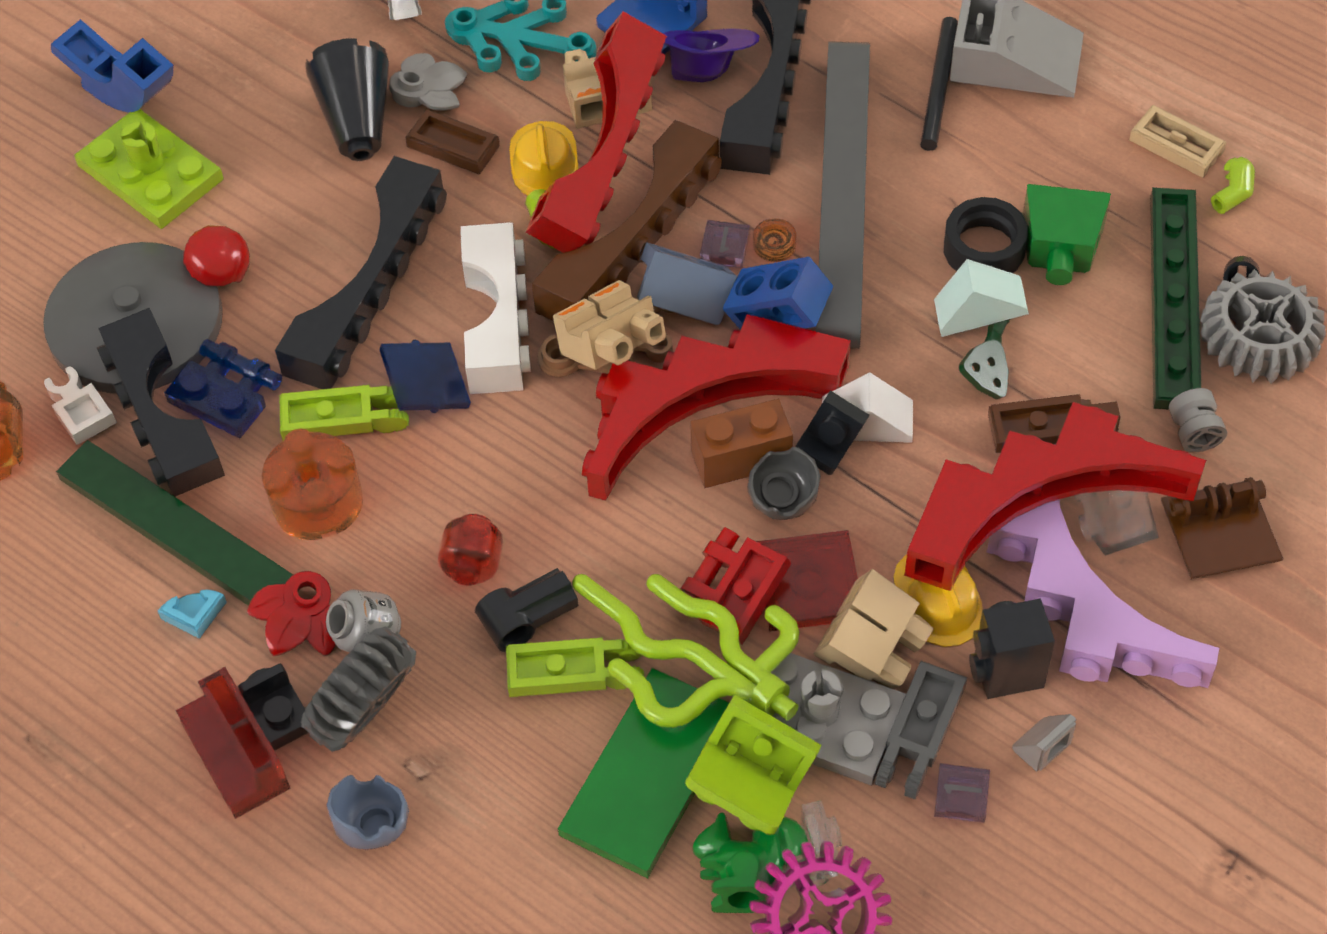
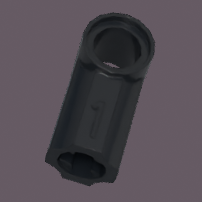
(516, 614)

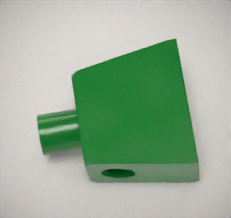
(1063, 229)

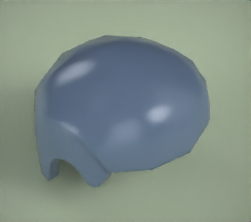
(367, 812)

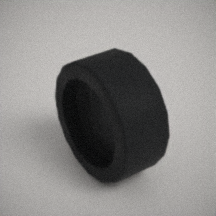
(986, 213)

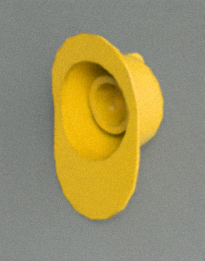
(542, 155)
(950, 613)

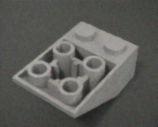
(1015, 48)

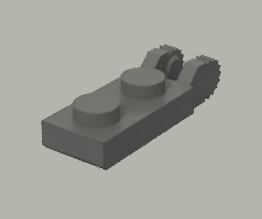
(921, 724)

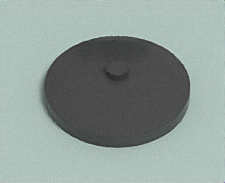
(121, 284)

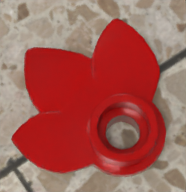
(293, 618)

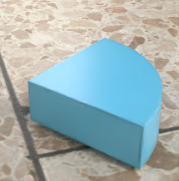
(193, 612)

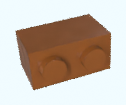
(734, 441)

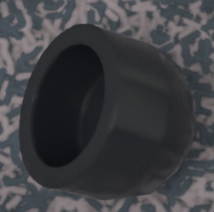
(1232, 267)

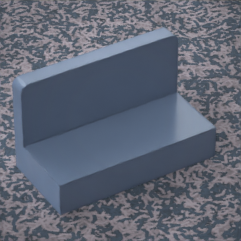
(685, 283)

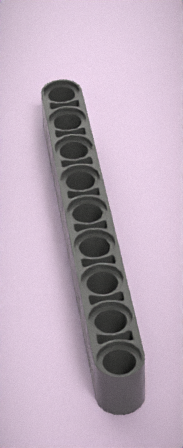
(844, 188)

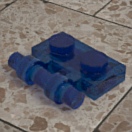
(217, 399)

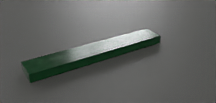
(1174, 294)
(170, 523)

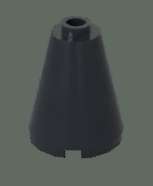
(351, 93)

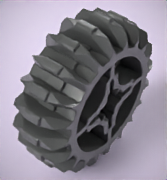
(358, 688)

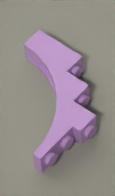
(1101, 625)

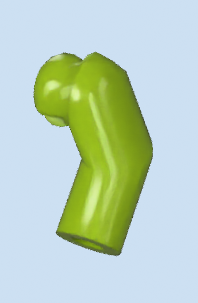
(1240, 187)

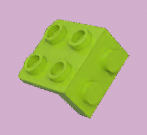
(752, 766)

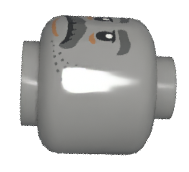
(358, 614)

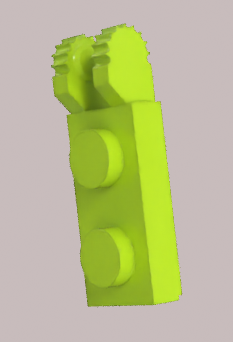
(341, 411)
(565, 666)

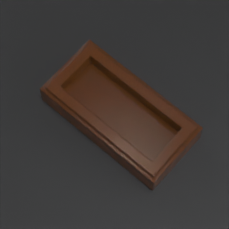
(452, 141)

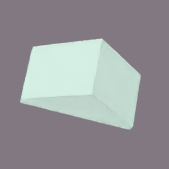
(979, 297)

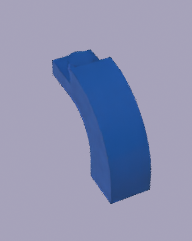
(112, 77)

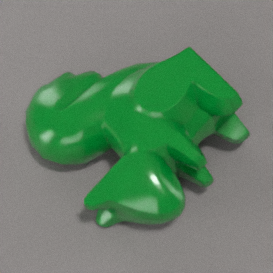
(738, 864)

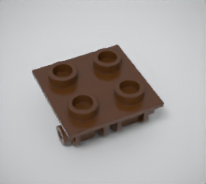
(1223, 528)

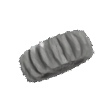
(1263, 315)

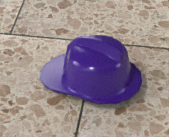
(705, 54)

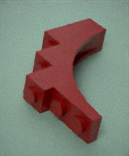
(759, 361)
(1031, 472)

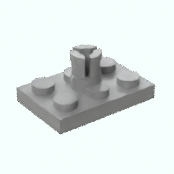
(841, 714)

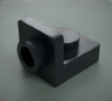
(832, 432)
(274, 705)

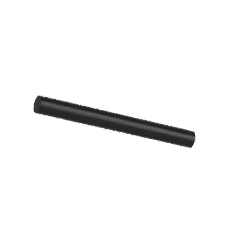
(939, 84)

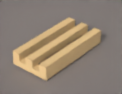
(1174, 144)

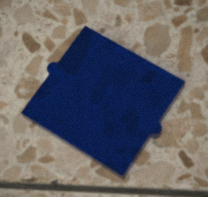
(424, 376)

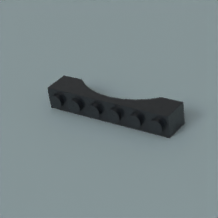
(752, 124)
(322, 339)

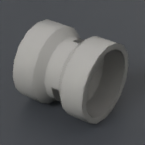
(1197, 418)

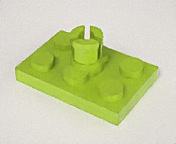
(149, 167)

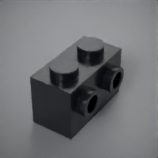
(1012, 648)

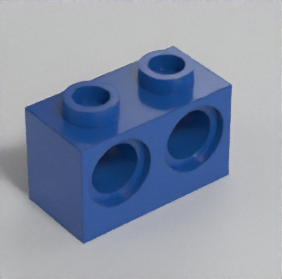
(781, 292)

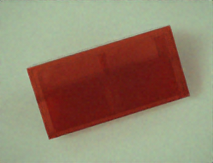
(232, 745)

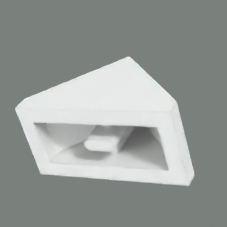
(888, 409)

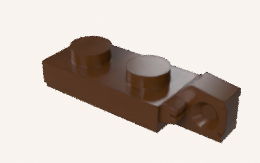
(1037, 417)

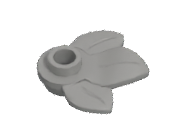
(427, 83)

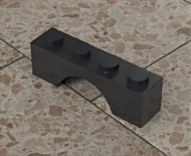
(180, 446)

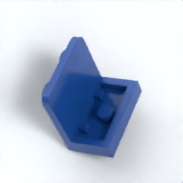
(658, 14)

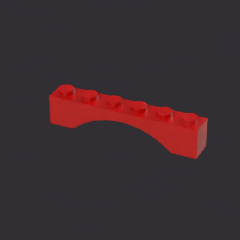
(624, 67)

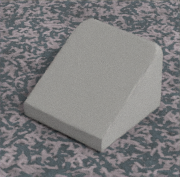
(1045, 740)

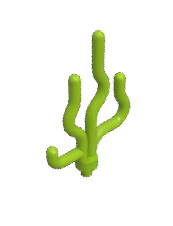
(740, 677)

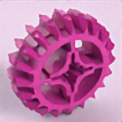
(840, 899)

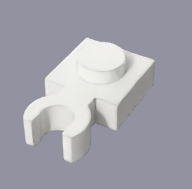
(79, 407)

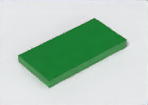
(639, 782)

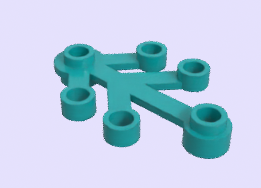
(469, 26)

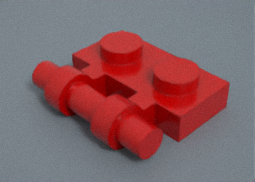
(746, 585)

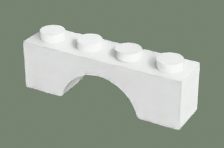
(494, 348)

